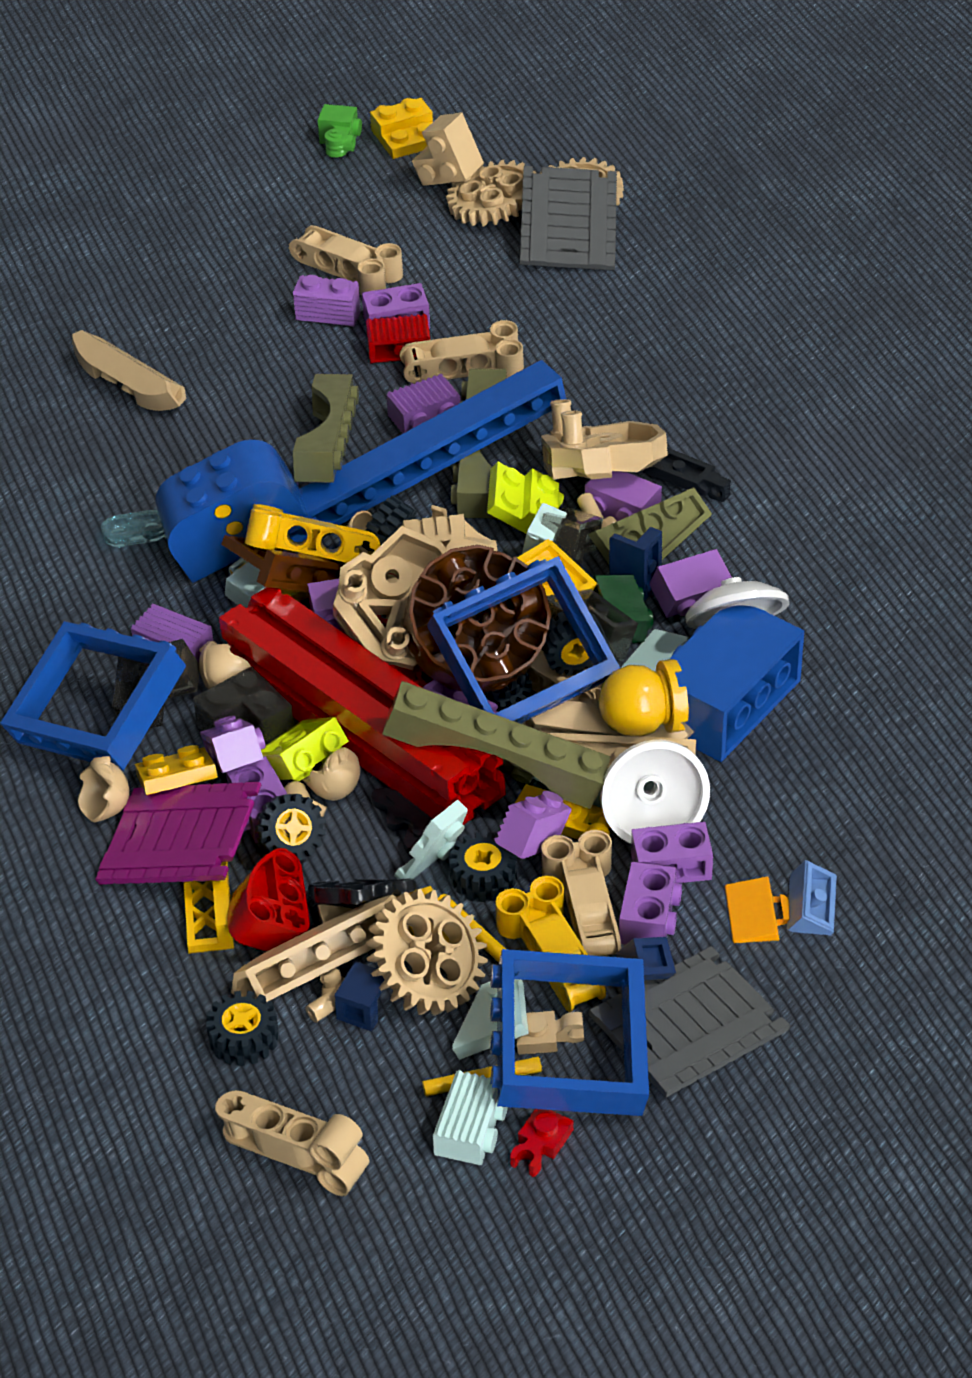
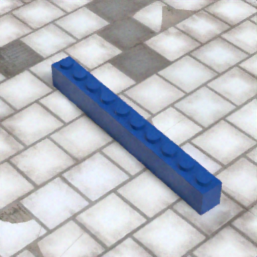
(433, 446)

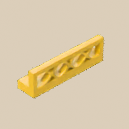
(221, 899)

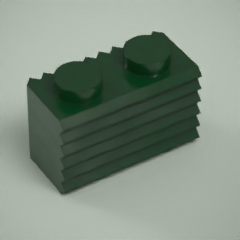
(628, 598)

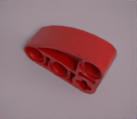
(270, 903)

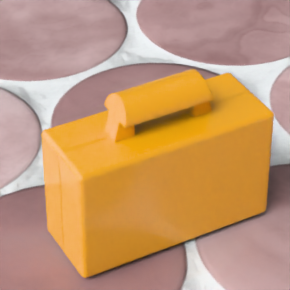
(753, 911)

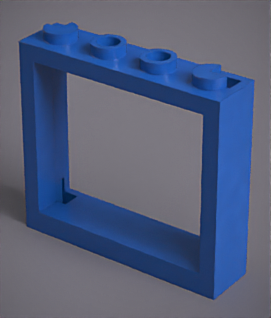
(506, 588)
(134, 719)
(565, 1093)

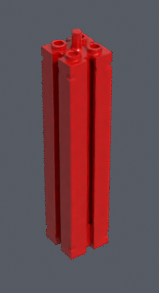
(336, 677)

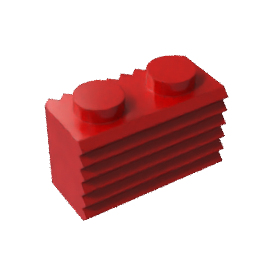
(389, 336)

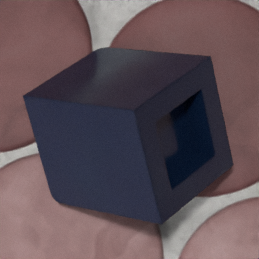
(655, 956)
(358, 997)

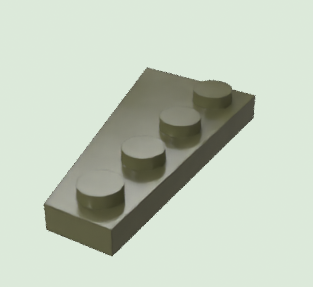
(674, 517)

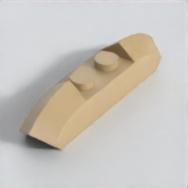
(148, 386)
(586, 718)
(310, 953)

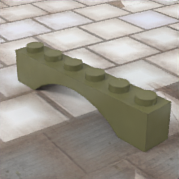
(322, 450)
(474, 471)
(433, 719)

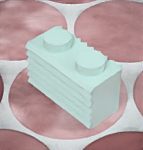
(468, 1119)

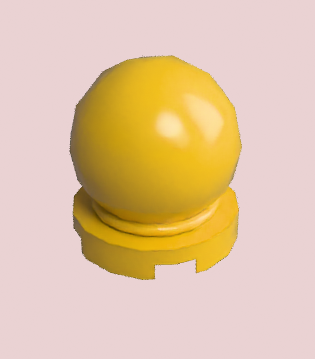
(640, 699)

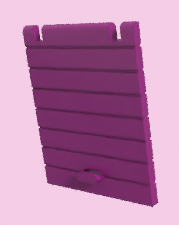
(178, 834)

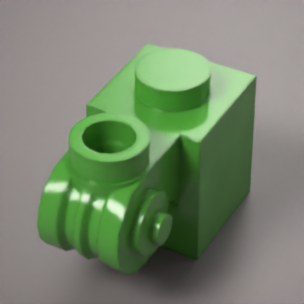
(338, 129)

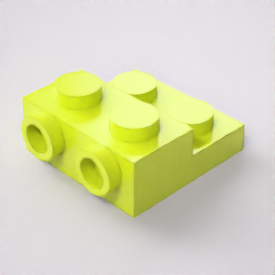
(518, 497)
(304, 746)

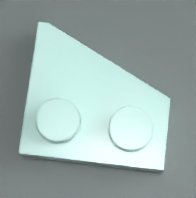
(436, 841)
(477, 1027)

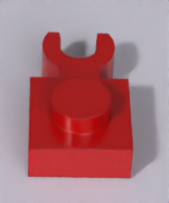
(541, 1134)

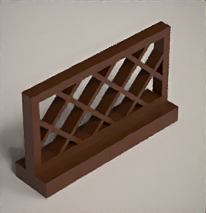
(284, 567)

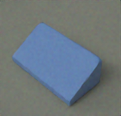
(812, 900)

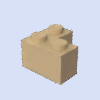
(449, 153)

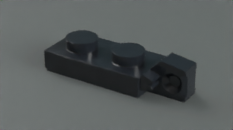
(691, 473)

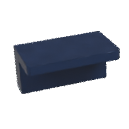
(636, 558)

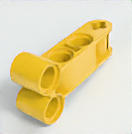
(270, 527)
(543, 928)

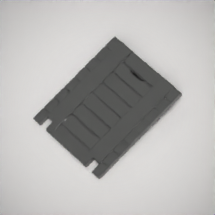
(568, 218)
(695, 1021)

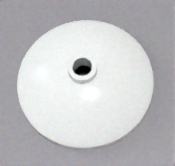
(735, 593)
(678, 791)

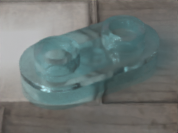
(132, 528)

